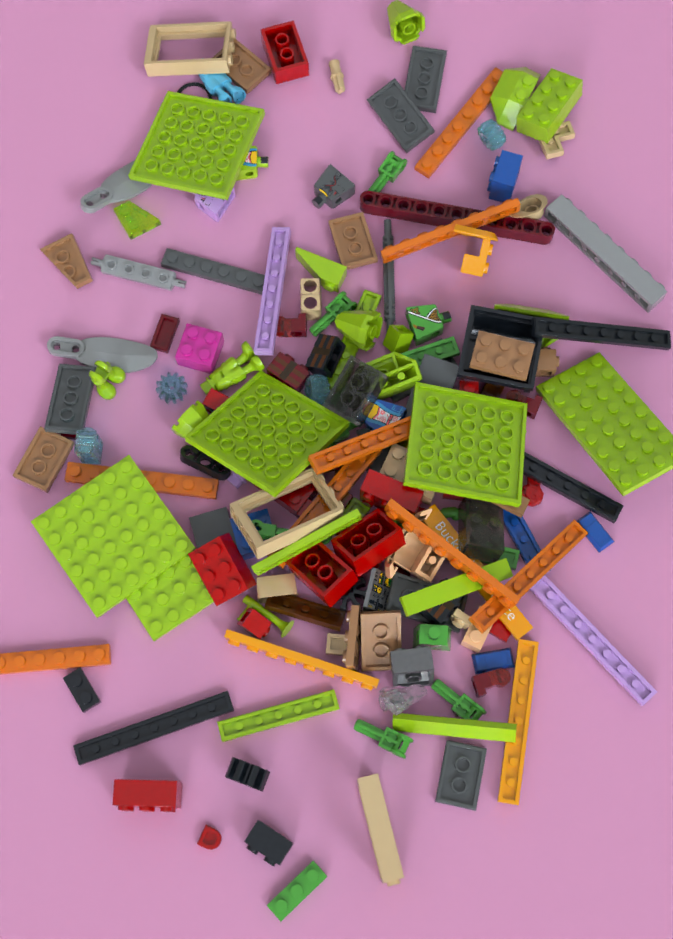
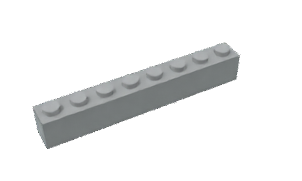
(605, 253)

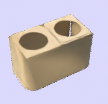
(315, 313)
(275, 586)

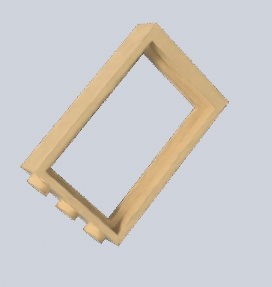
(189, 66)
(257, 544)
(380, 829)

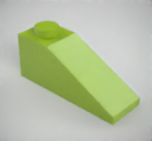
(329, 272)

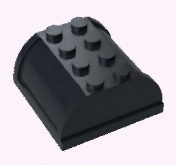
(504, 324)

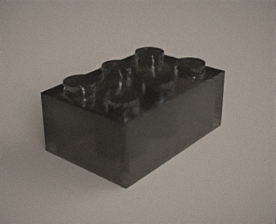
(355, 391)
(480, 530)

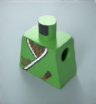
(426, 322)
(432, 635)

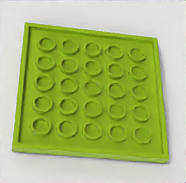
(197, 145)
(267, 432)
(466, 445)
(113, 536)

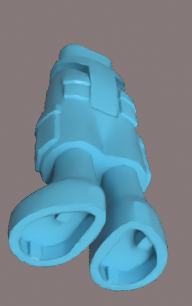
(219, 83)

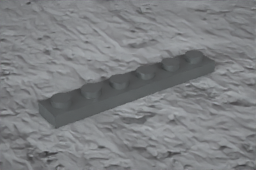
(213, 271)

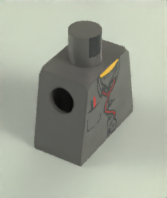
(332, 188)

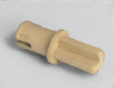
(337, 76)

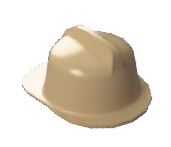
(532, 207)

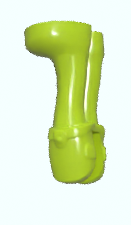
(106, 372)

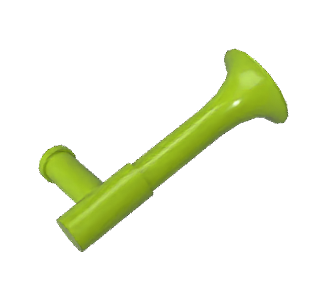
(284, 626)

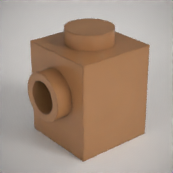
(547, 362)

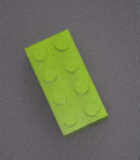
(549, 105)

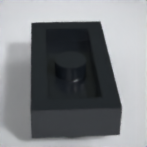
(82, 690)

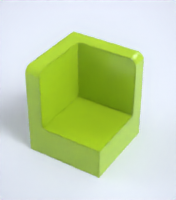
(398, 338)

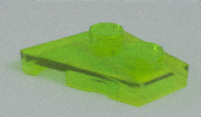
(135, 219)

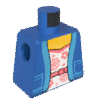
(383, 414)

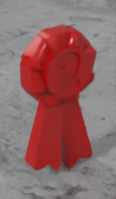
(533, 492)

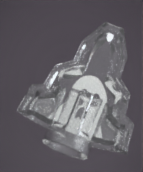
(400, 697)

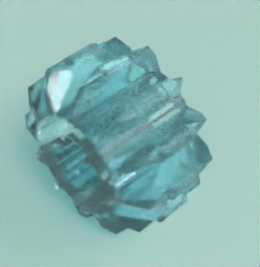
(491, 134)
(164, 387)
(317, 388)

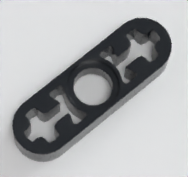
(207, 469)

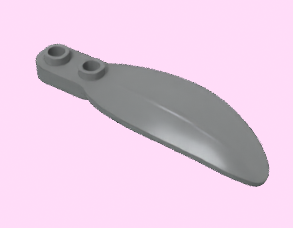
(114, 189)
(118, 352)

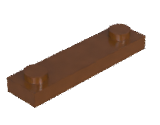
(307, 611)

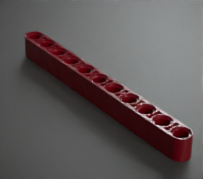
(448, 212)

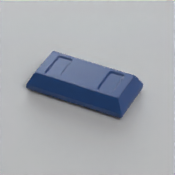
(596, 533)
(493, 660)

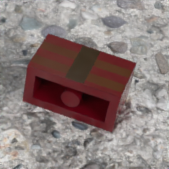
(288, 372)

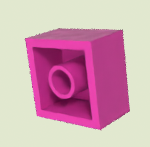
(199, 348)

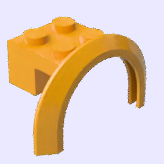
(473, 264)

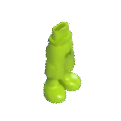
(231, 372)

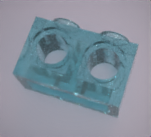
(88, 446)

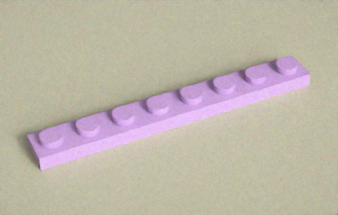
(272, 291)
(593, 641)

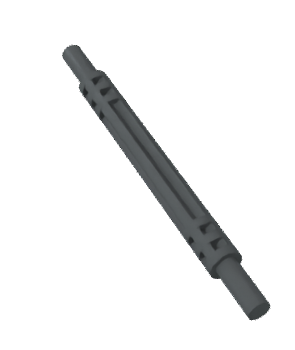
(388, 277)

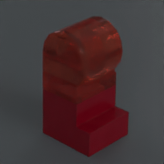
(292, 326)
(532, 404)
(487, 680)

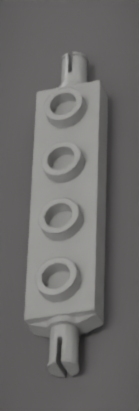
(138, 272)

